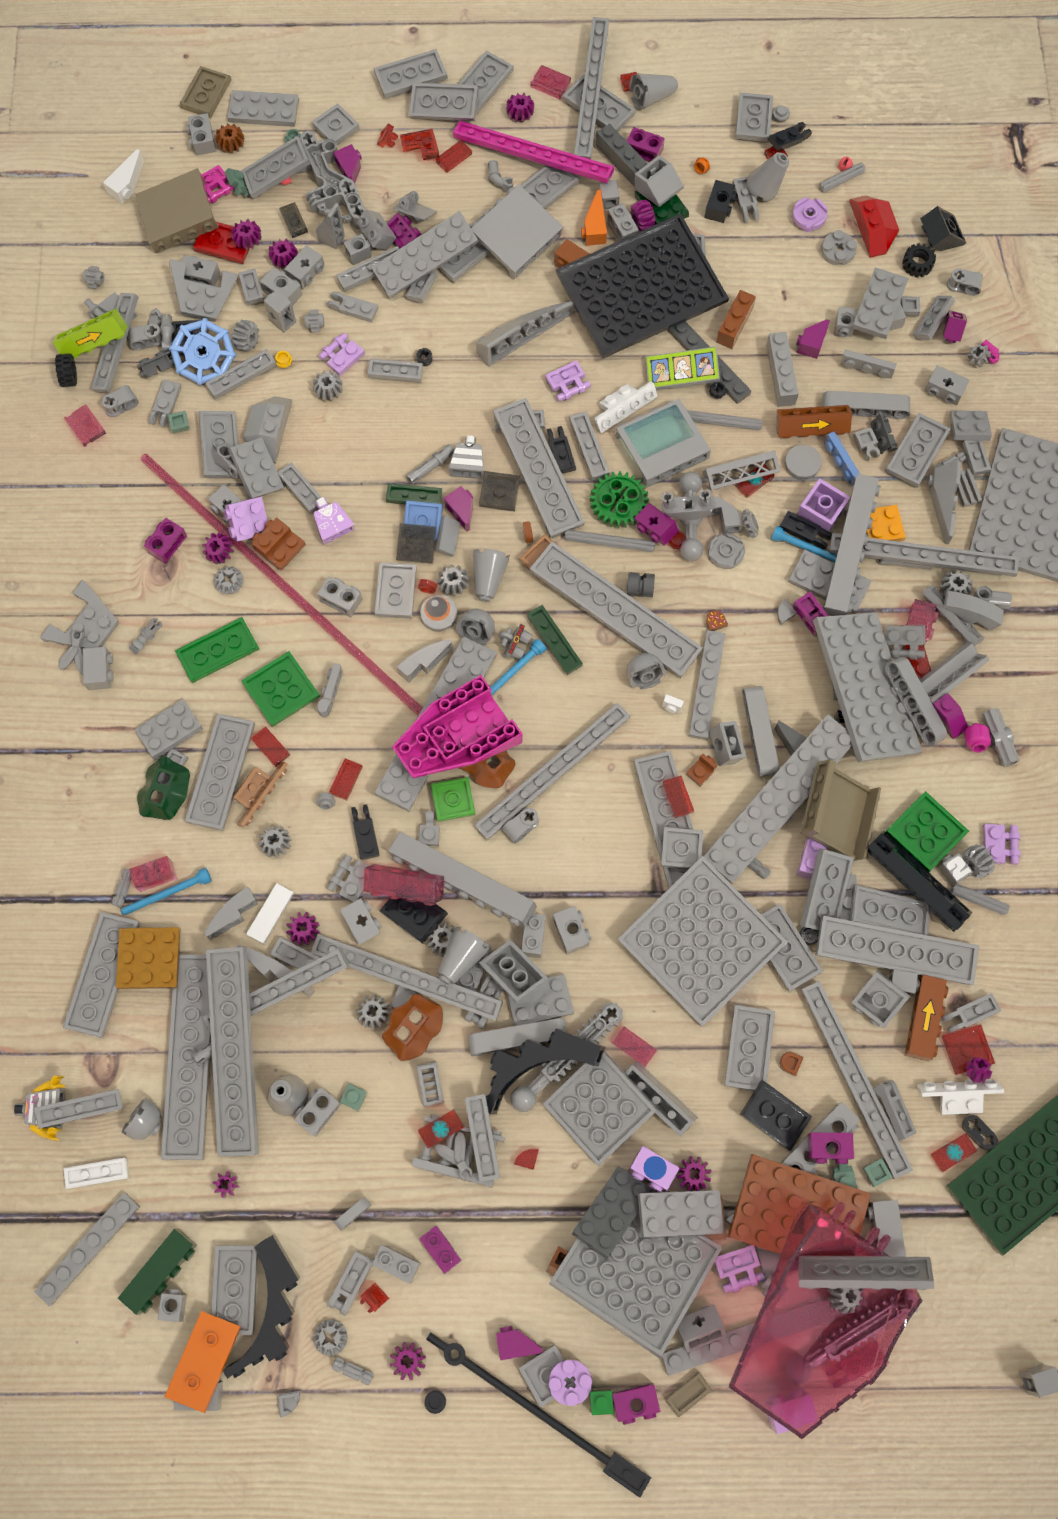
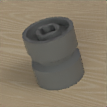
(640, 584)

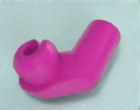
(994, 352)

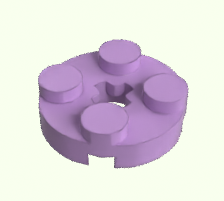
(807, 222)
(583, 1381)

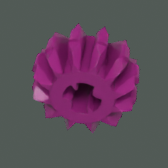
(520, 107)
(643, 214)
(246, 234)
(282, 253)
(221, 541)
(305, 921)
(701, 1175)
(404, 1367)

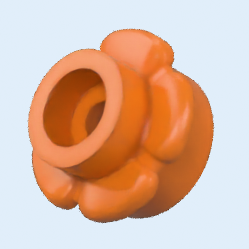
(701, 165)

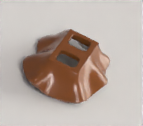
(489, 777)
(420, 1033)

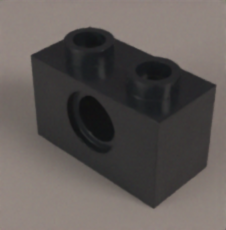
(719, 201)

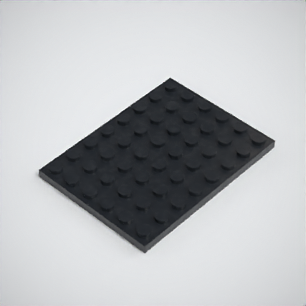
(642, 285)

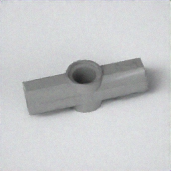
(1001, 737)

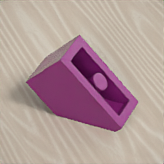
(348, 162)
(954, 326)
(812, 339)
(460, 505)
(951, 715)
(515, 1344)

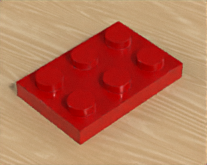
(221, 244)

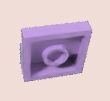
(246, 518)

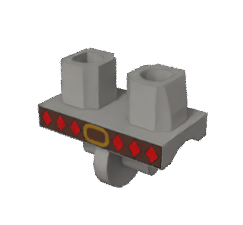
(518, 635)

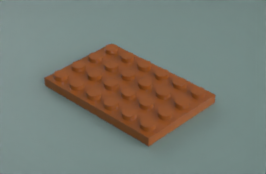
(775, 1196)

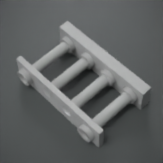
(444, 1167)

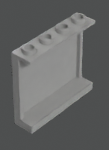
(517, 230)

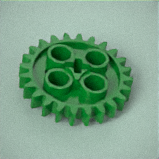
(605, 492)

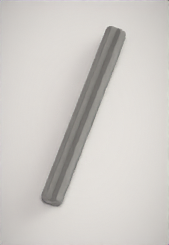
(725, 420)
(609, 540)

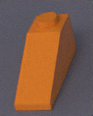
(594, 223)

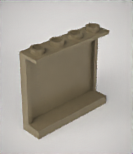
(176, 211)
(840, 811)

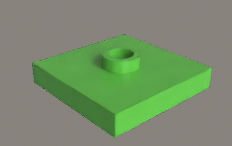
(453, 799)

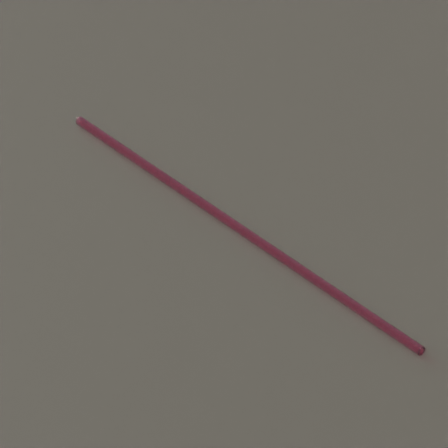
(284, 586)

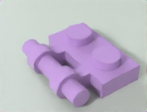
(345, 358)
(566, 376)
(994, 840)
(736, 1262)

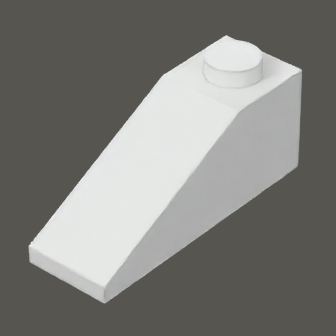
(124, 179)

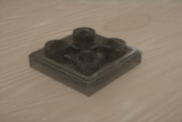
(416, 543)

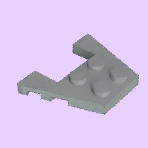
(198, 298)
(94, 620)

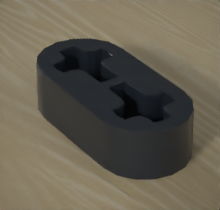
(983, 1129)

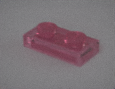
(634, 1046)

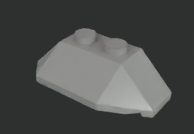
(268, 422)

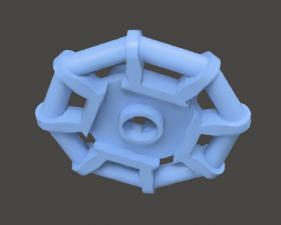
(198, 341)

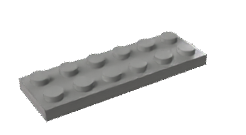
(425, 254)
(220, 772)
(97, 982)
(865, 1272)

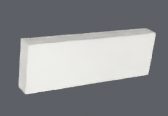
(270, 913)
(96, 1173)

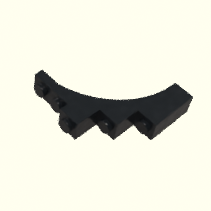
(562, 1047)
(279, 1276)

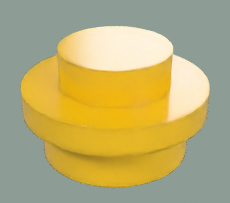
(283, 359)

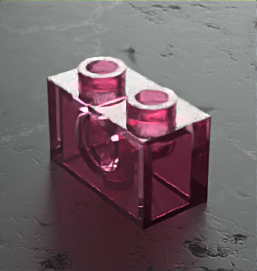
(153, 873)

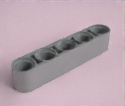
(870, 404)
(916, 701)
(760, 731)
(513, 1037)

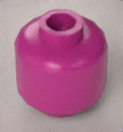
(977, 737)

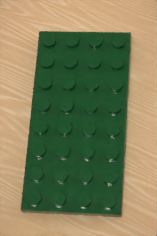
(1014, 1182)

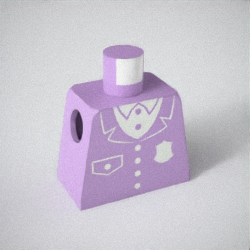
(331, 521)

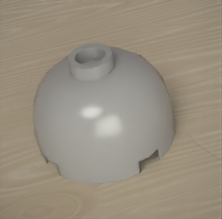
(476, 626)
(645, 671)
(143, 1121)

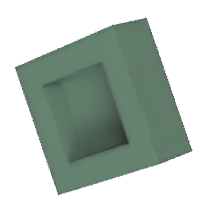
(178, 422)
(353, 1097)
(877, 1172)

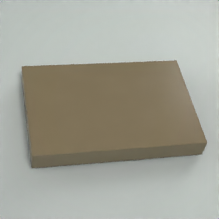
(205, 91)

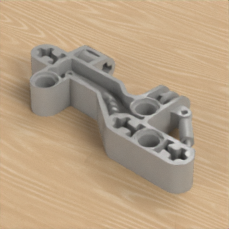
(332, 185)

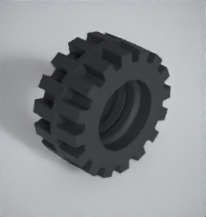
(916, 268)
(66, 370)

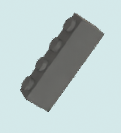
(619, 152)

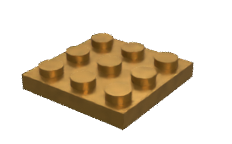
(148, 958)

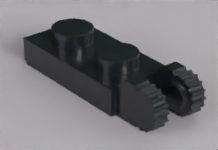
(789, 137)
(561, 451)
(805, 529)
(365, 834)

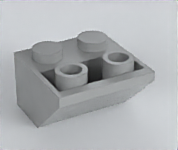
(658, 181)

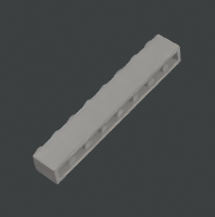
(851, 545)
(463, 880)

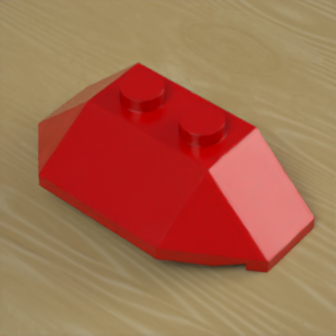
(875, 223)

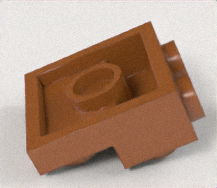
(277, 543)

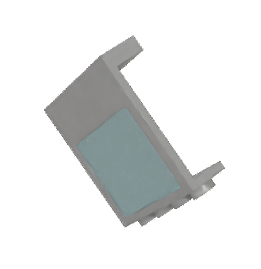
(663, 442)

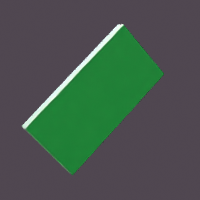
(217, 650)

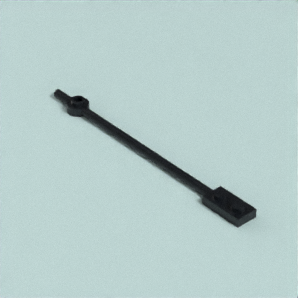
(616, 1466)

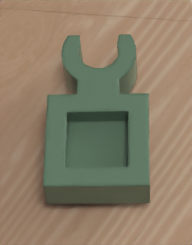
(237, 180)

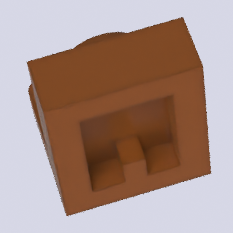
(702, 770)

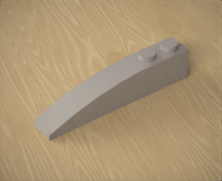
(521, 331)

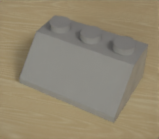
(516, 973)

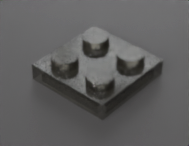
(499, 491)

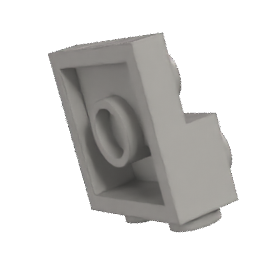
(879, 999)

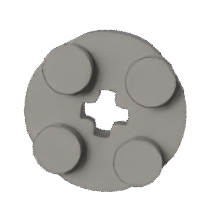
(842, 240)

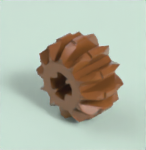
(229, 138)

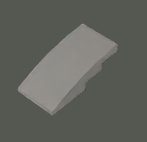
(270, 968)

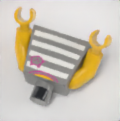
(42, 1095)

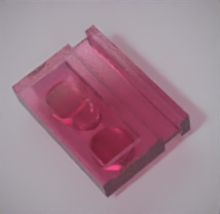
(550, 82)
(85, 425)

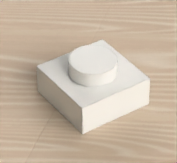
(672, 704)

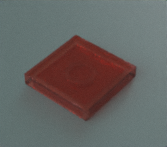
(965, 1045)

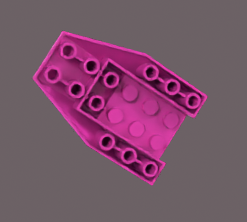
(457, 732)

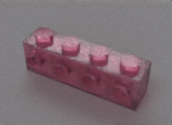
(403, 884)

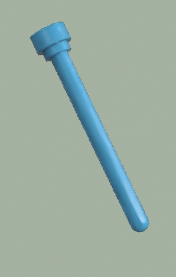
(780, 535)
(536, 649)
(201, 877)

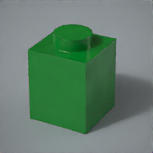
(601, 1402)

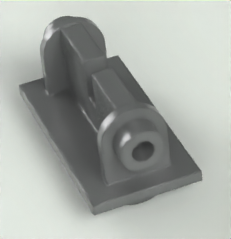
(161, 360)
(881, 428)

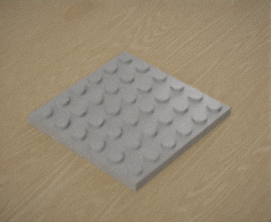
(702, 941)
(642, 1283)

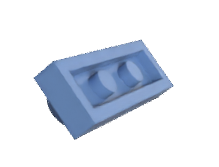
(841, 458)

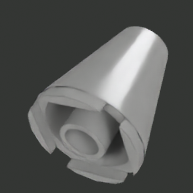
(651, 88)
(768, 177)
(488, 572)
(461, 955)
(292, 1099)

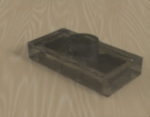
(293, 220)

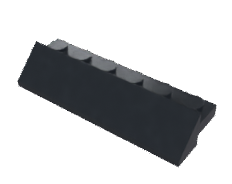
(919, 881)

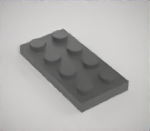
(611, 1213)

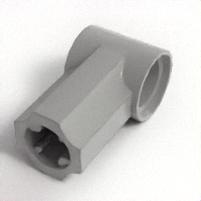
(1000, 599)

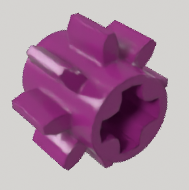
(978, 1070)
(219, 1184)

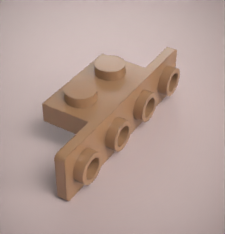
(255, 789)

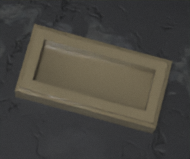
(688, 1394)

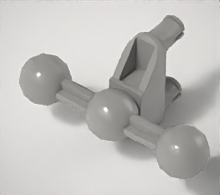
(689, 511)

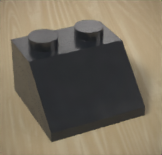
(942, 229)

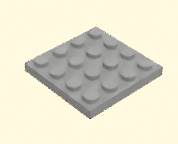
(600, 1108)

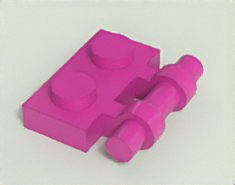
(216, 178)

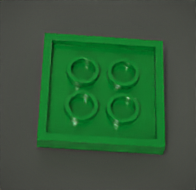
(280, 688)
(927, 831)

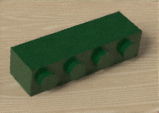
(157, 1271)

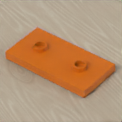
(202, 1362)

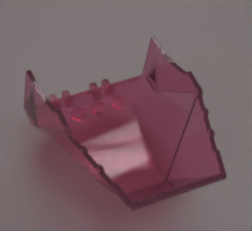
(802, 1351)

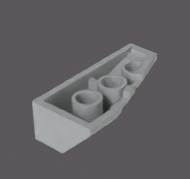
(942, 491)

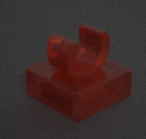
(386, 136)
(374, 1298)

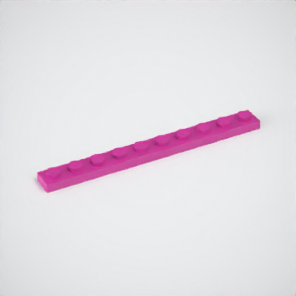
(533, 152)

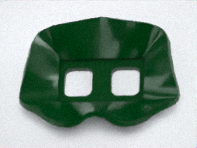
(173, 793)

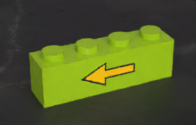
(91, 334)

